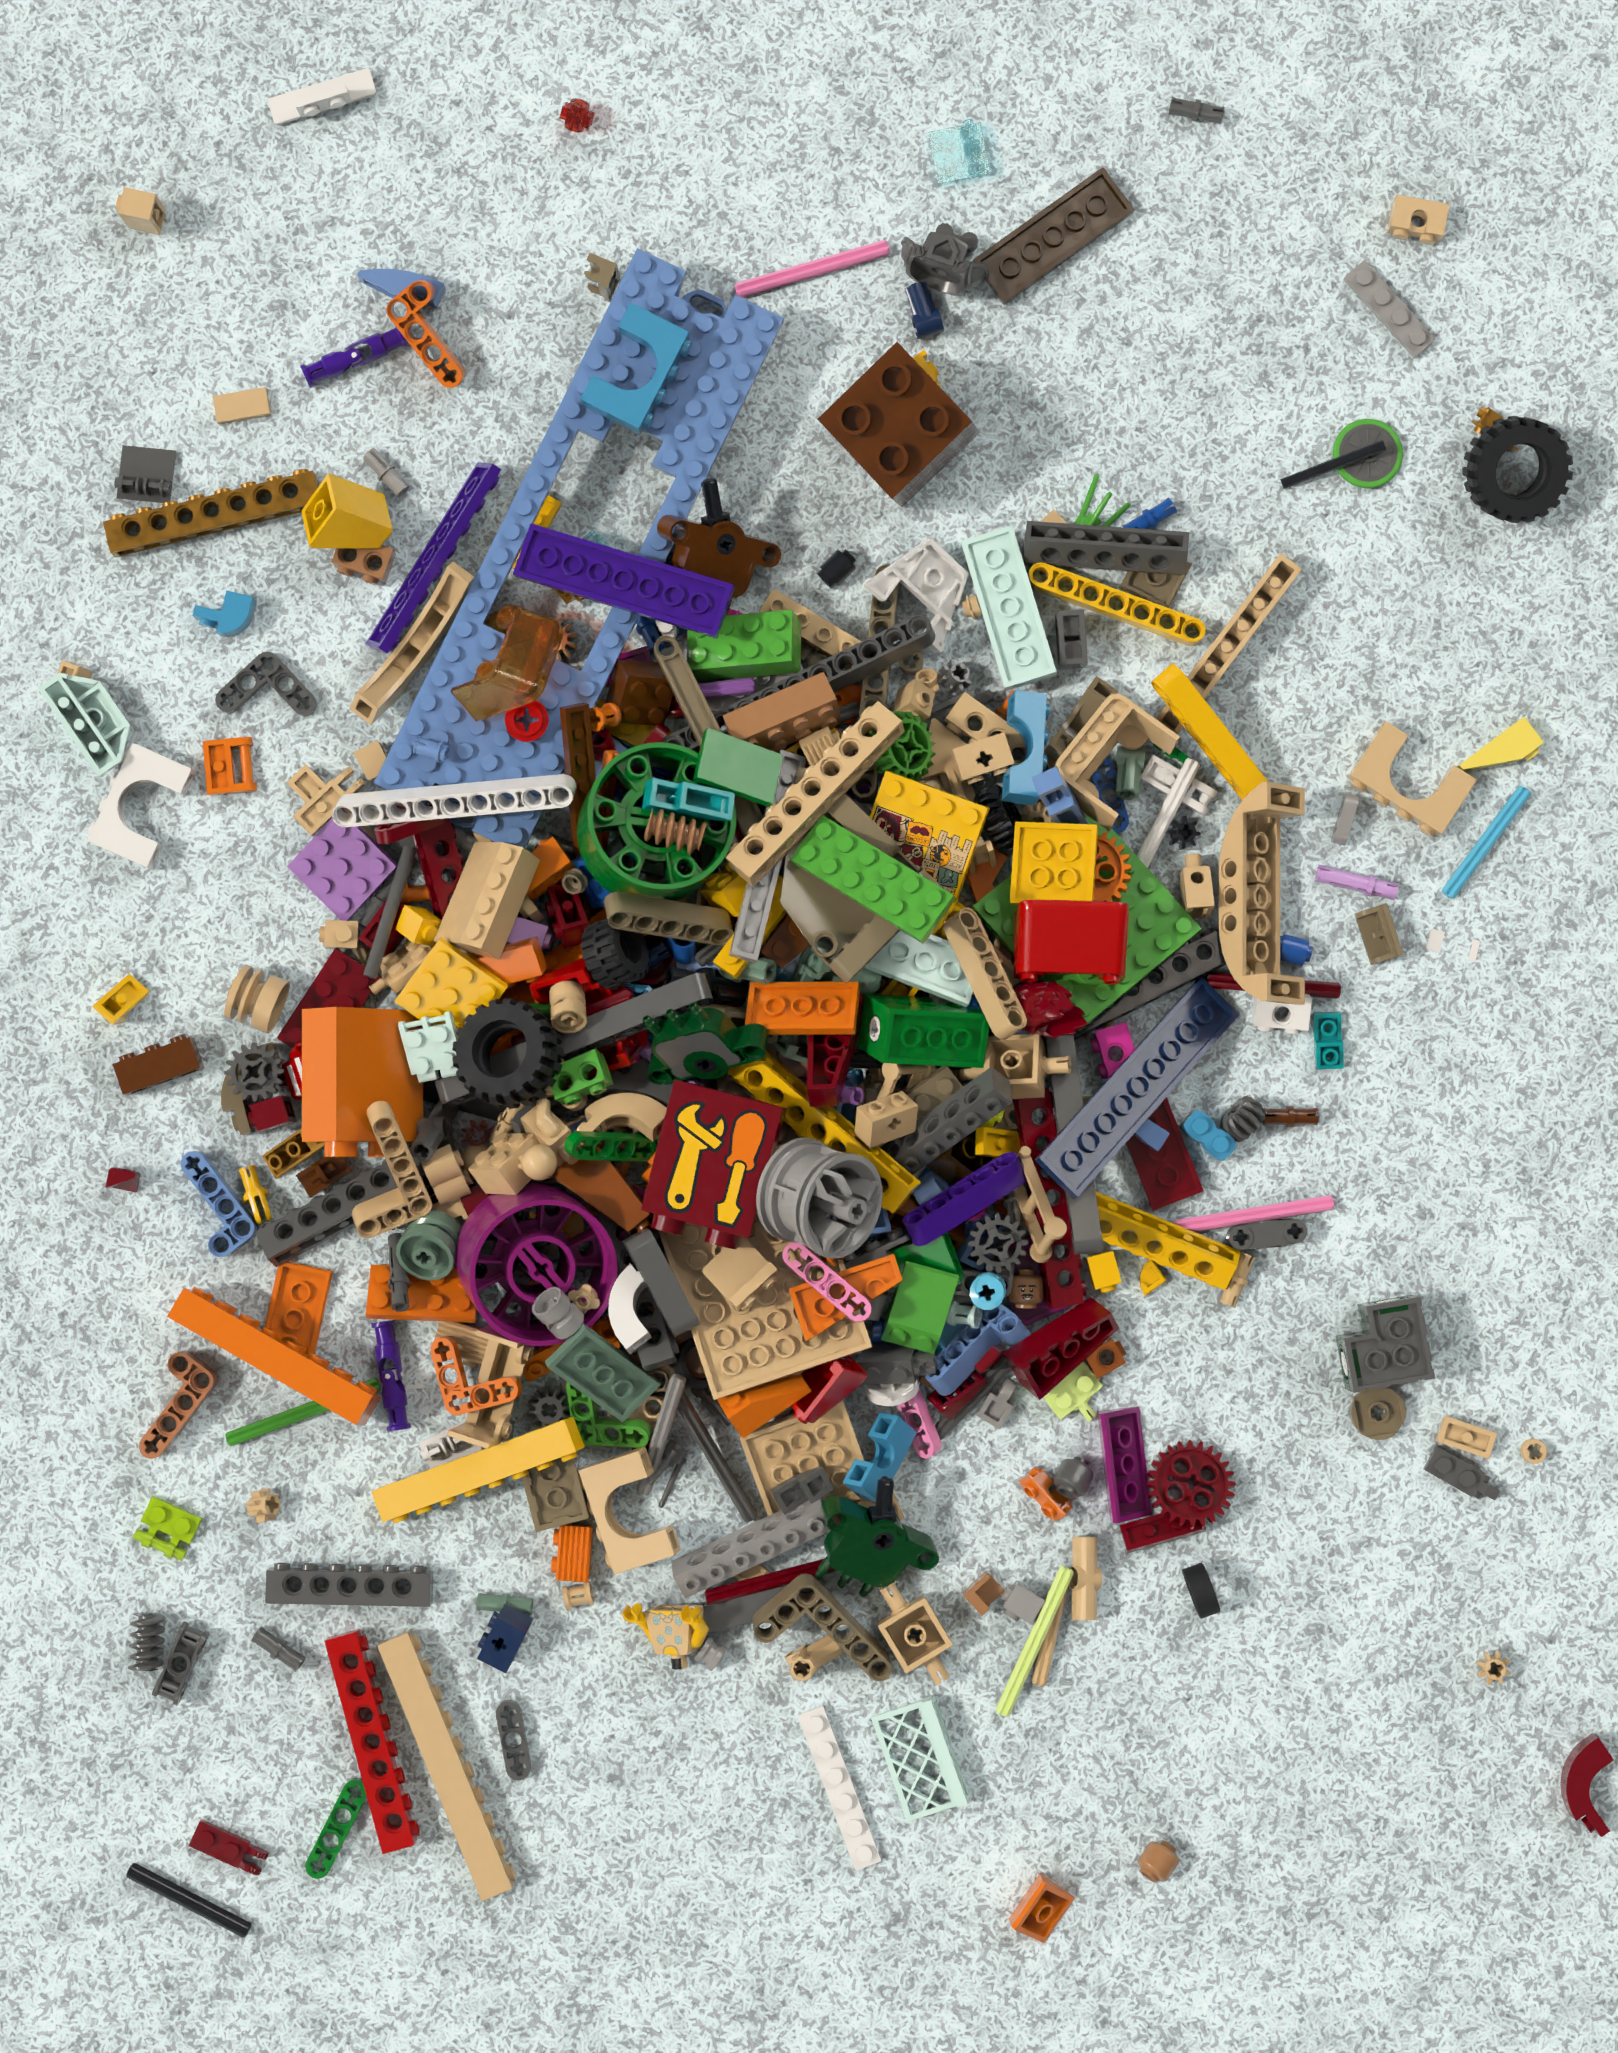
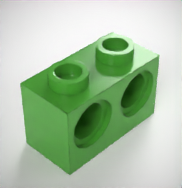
(578, 1070)

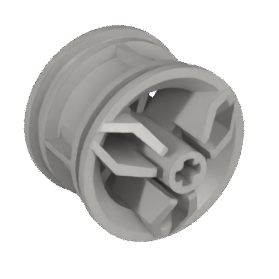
(819, 1197)

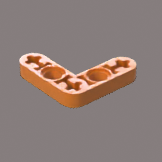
(461, 1387)

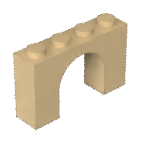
(1373, 775)
(624, 1548)

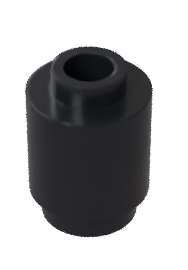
(837, 568)

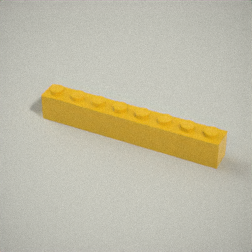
(478, 1469)

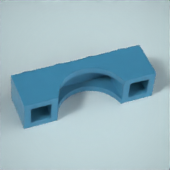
(1027, 716)

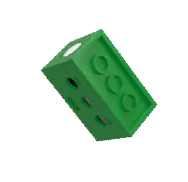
(923, 1031)

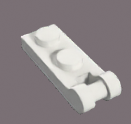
(1162, 777)

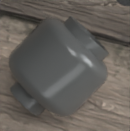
(1073, 1477)

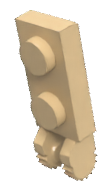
(320, 807)

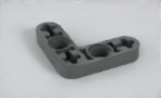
(273, 678)

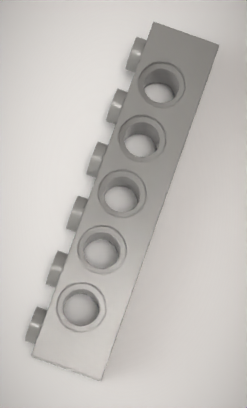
(748, 1547)

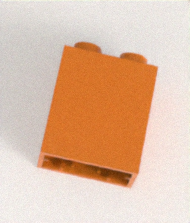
(346, 1066)

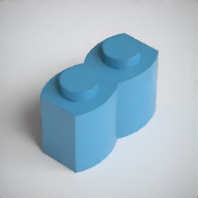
(1202, 1129)

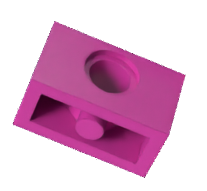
(1104, 1039)

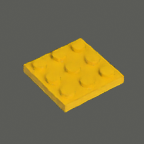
(1053, 861)
(449, 983)

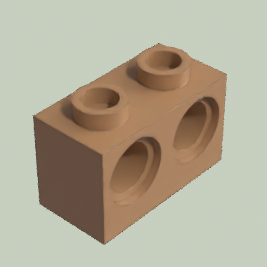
(361, 563)

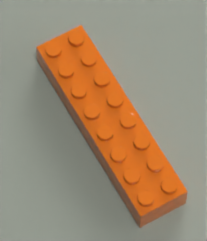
(275, 1357)

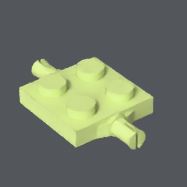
(1074, 1393)

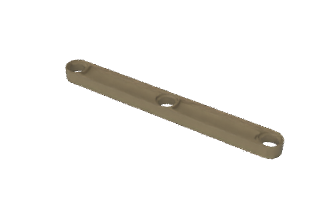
(699, 716)

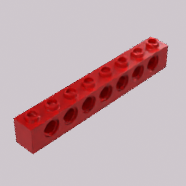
(389, 1836)

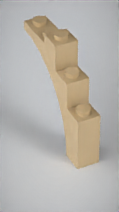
(415, 648)

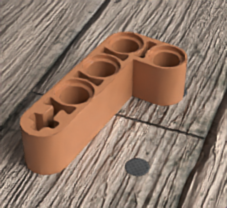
(174, 1408)

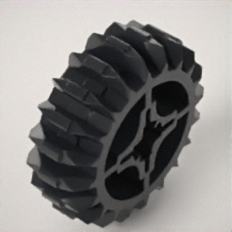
(1000, 818)

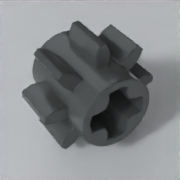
(955, 677)

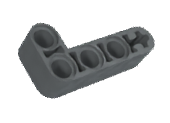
(661, 1281)

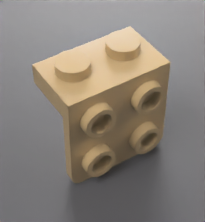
(740, 1274)

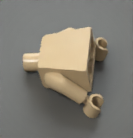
(548, 1128)

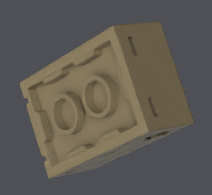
(556, 1495)

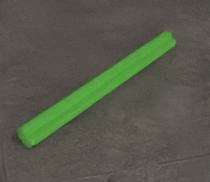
(281, 1420)

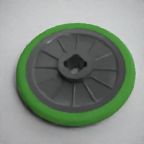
(1380, 467)

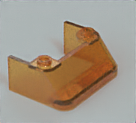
(520, 667)

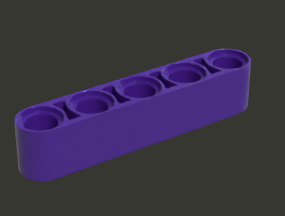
(964, 1199)

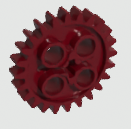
(1185, 1508)

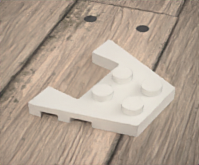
(931, 578)

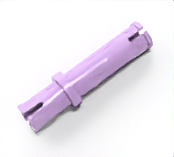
(1356, 882)

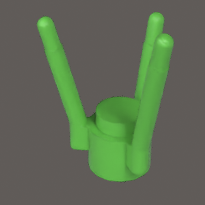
(1092, 519)

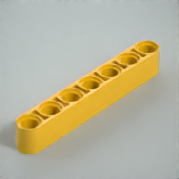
(1129, 602)
(1208, 730)

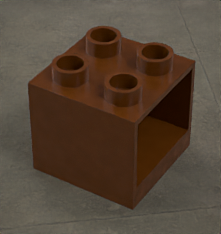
(899, 425)

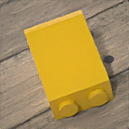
(346, 516)

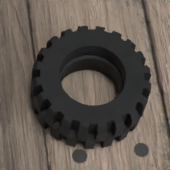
(1551, 474)
(478, 1039)

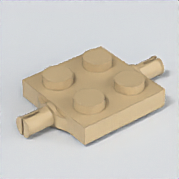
(400, 966)

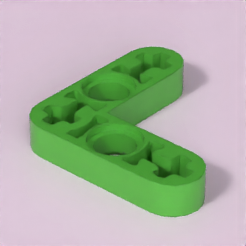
(597, 1426)

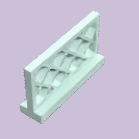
(944, 1758)

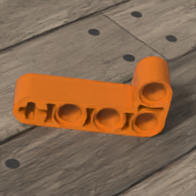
(430, 336)

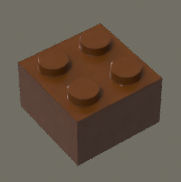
(640, 692)

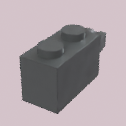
(895, 1364)

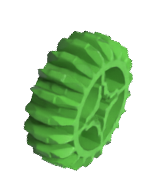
(910, 752)

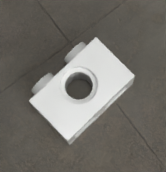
(1295, 1020)

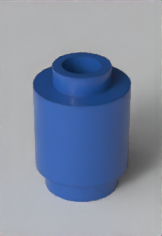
(1294, 950)

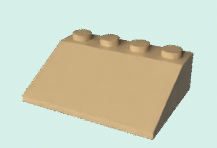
(488, 898)

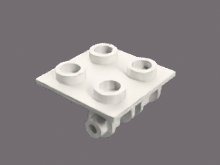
(443, 1448)

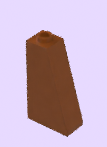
(606, 1190)

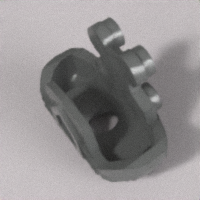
(943, 261)

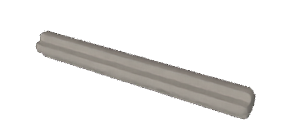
(663, 1428)

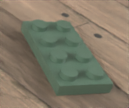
(602, 1373)

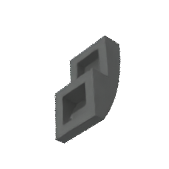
(801, 1488)

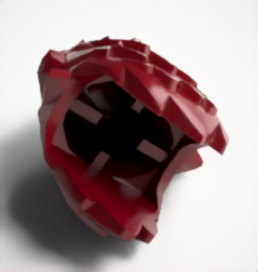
(1049, 1009)

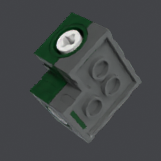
(1388, 1348)

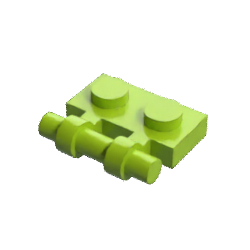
(170, 1520)

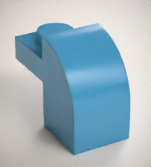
(232, 619)

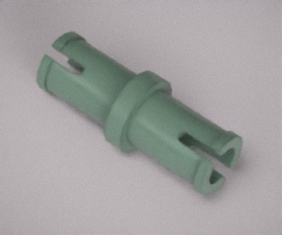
(496, 1603)

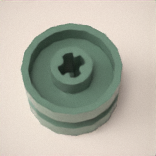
(429, 1246)

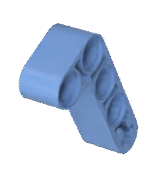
(215, 1200)
(971, 1344)

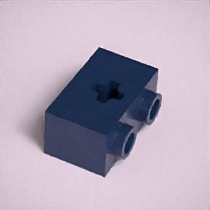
(505, 1637)

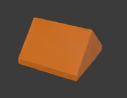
(1040, 1909)

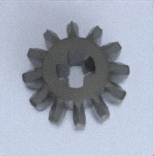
(1243, 1118)
(549, 1399)

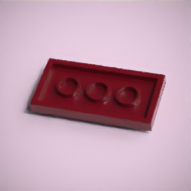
(336, 985)
(1169, 1173)

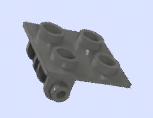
(145, 474)

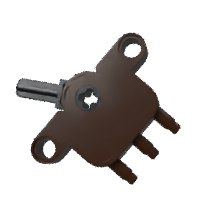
(716, 544)

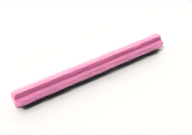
(812, 269)
(1257, 1214)

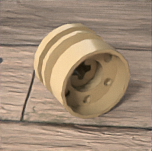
(251, 996)

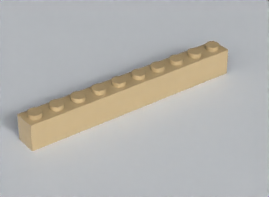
(446, 1764)

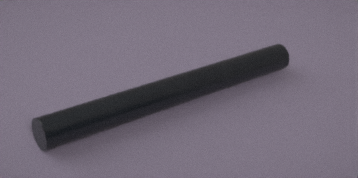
(1333, 464)

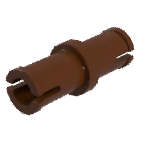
(1291, 1116)

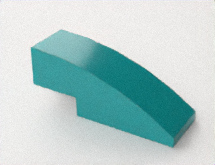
(688, 800)

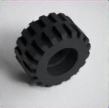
(614, 955)

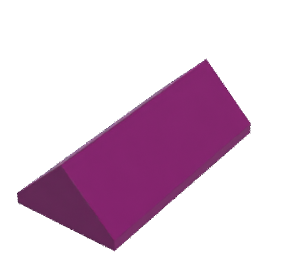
(1124, 1463)

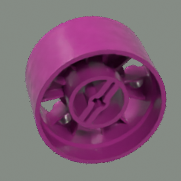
(496, 1217)

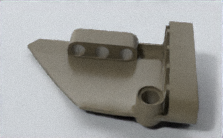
(827, 913)

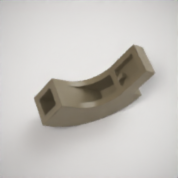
(1083, 711)
(235, 1102)

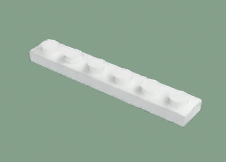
(839, 1787)

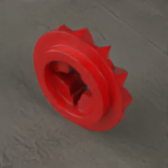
(535, 730)

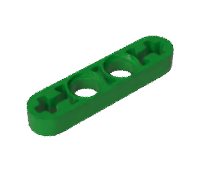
(611, 1143)
(334, 1826)

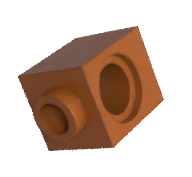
(1100, 1369)

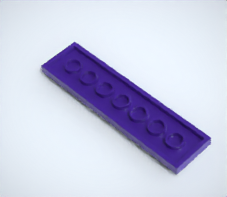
(429, 563)
(624, 580)

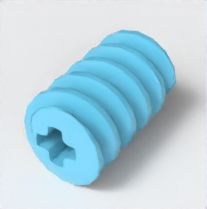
(994, 1282)

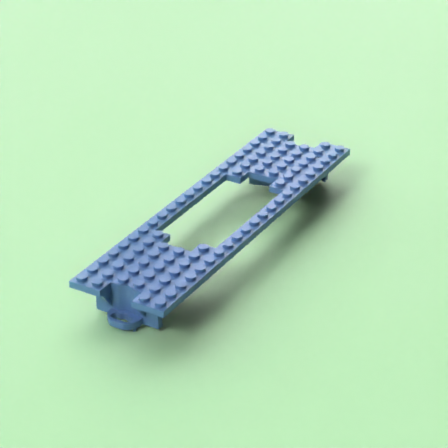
(692, 428)

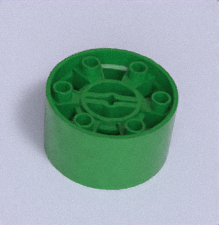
(632, 824)

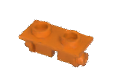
(1036, 1487)

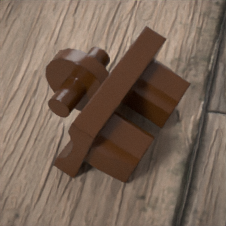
(323, 1174)

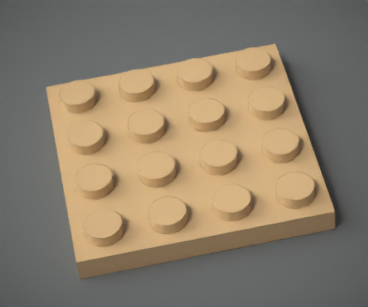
(791, 1447)

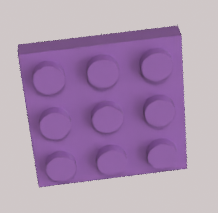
(343, 867)

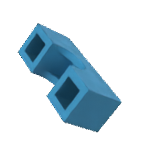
(892, 1441)

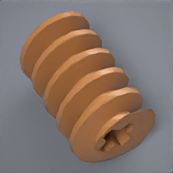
(674, 831)

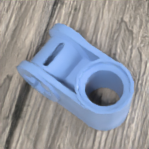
(930, 1186)

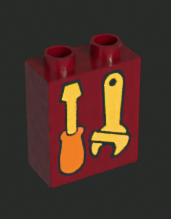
(711, 1162)

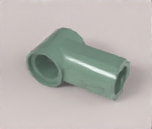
(1129, 770)
(762, 972)

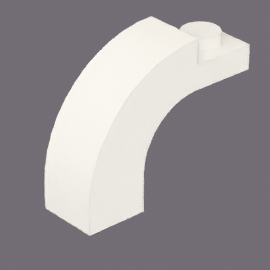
(623, 1309)

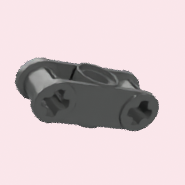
(1266, 1234)
(172, 1681)

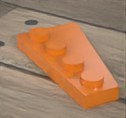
(869, 1279)

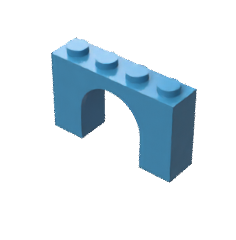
(635, 407)

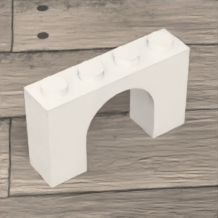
(138, 768)

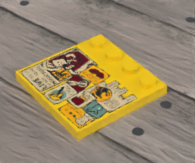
(930, 827)

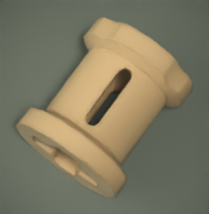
(577, 1601)

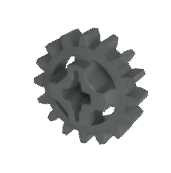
(263, 1080)
(1010, 1236)

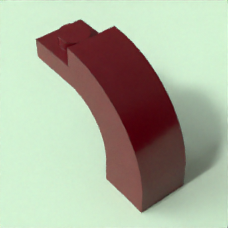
(1577, 1773)

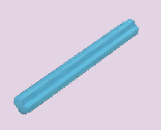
(1486, 842)

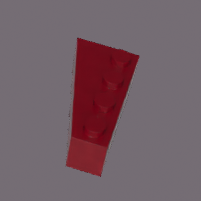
(829, 1063)
(1060, 1346)

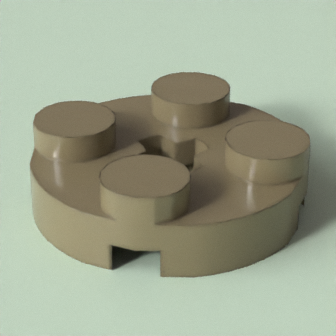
(1390, 1421)

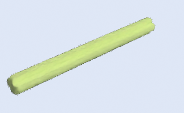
(1034, 1641)

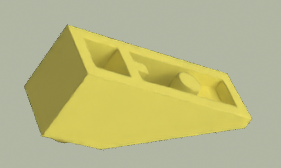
(1510, 746)

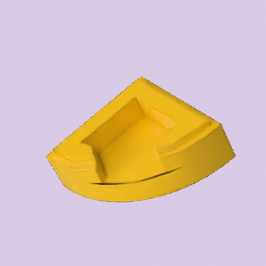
(1150, 1277)

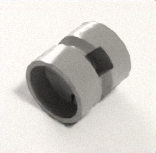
(557, 1312)

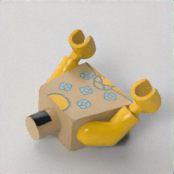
(671, 1629)

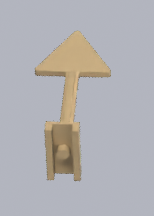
(944, 763)

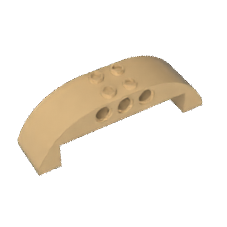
(1252, 893)

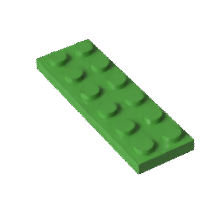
(873, 879)

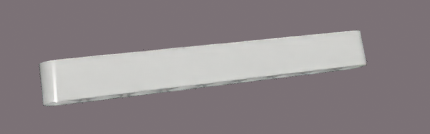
(463, 792)

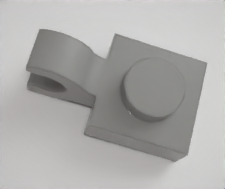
(996, 1407)

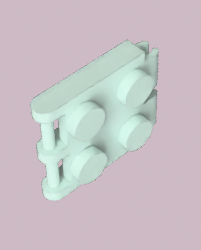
(430, 1047)

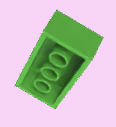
(747, 647)

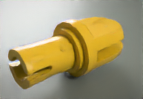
(255, 1192)

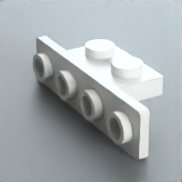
(322, 96)

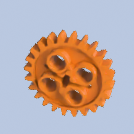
(1109, 888)

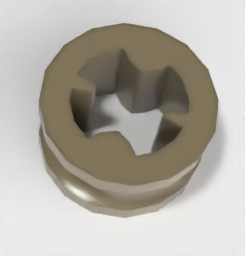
(912, 671)

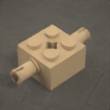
(1022, 1062)
(908, 1650)

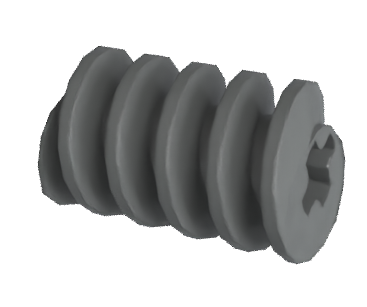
(147, 1641)

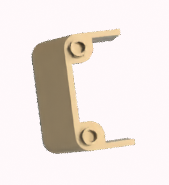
(1113, 723)
(501, 1359)

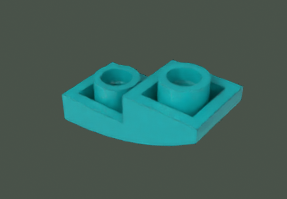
(1328, 1040)

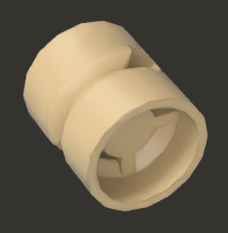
(568, 1006)

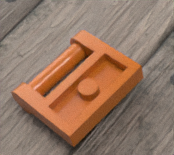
(220, 767)

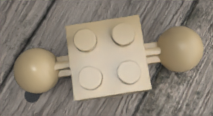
(509, 1163)

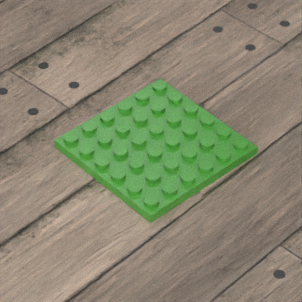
(1155, 932)

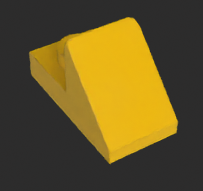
(121, 1000)

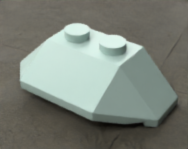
(89, 718)

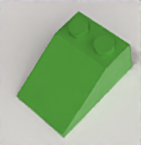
(919, 1307)

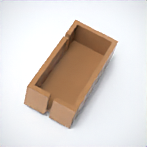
(786, 715)

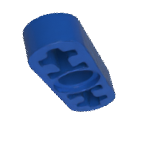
(1111, 773)

